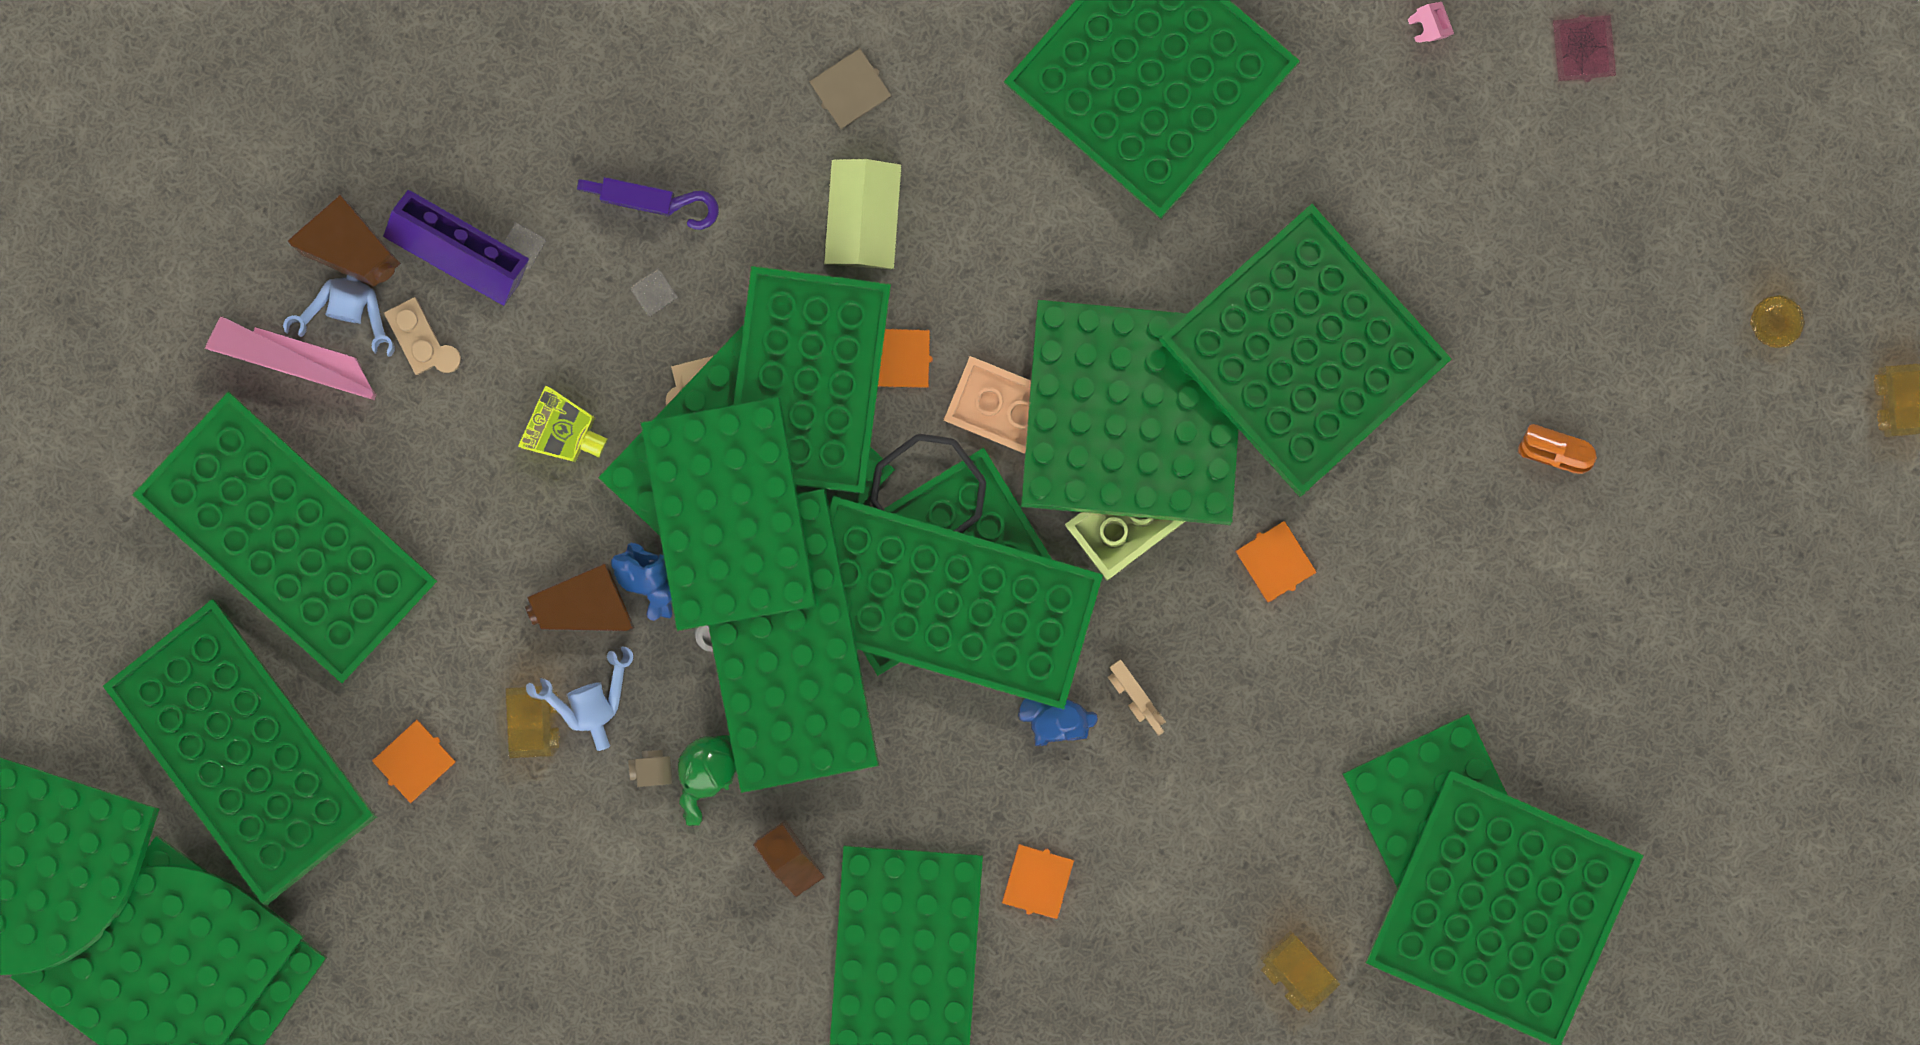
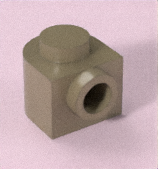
(651, 769)

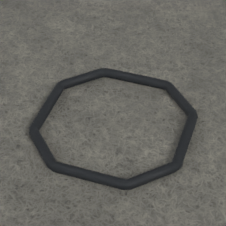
(935, 439)

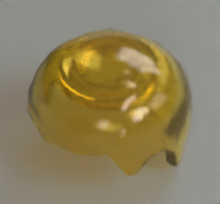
(1777, 321)

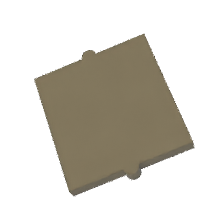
(850, 88)

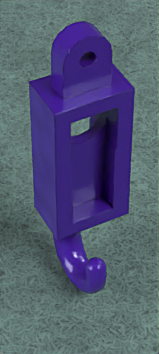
(650, 199)

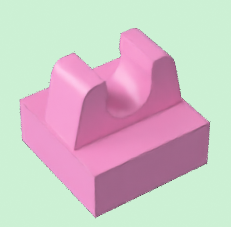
(1434, 22)

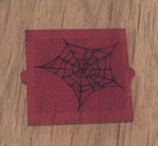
(1584, 48)

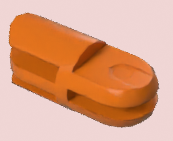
(1557, 449)

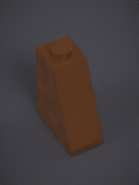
(345, 243)
(581, 603)
(788, 858)

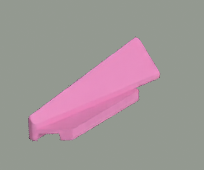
(290, 357)

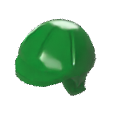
(703, 771)

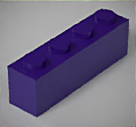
(455, 247)

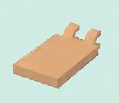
(991, 404)

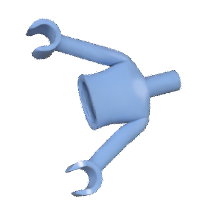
(346, 303)
(588, 704)

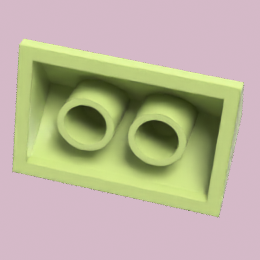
(862, 213)
(1117, 540)

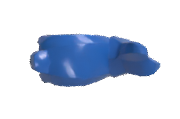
(646, 575)
(1056, 724)

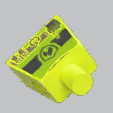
(561, 429)

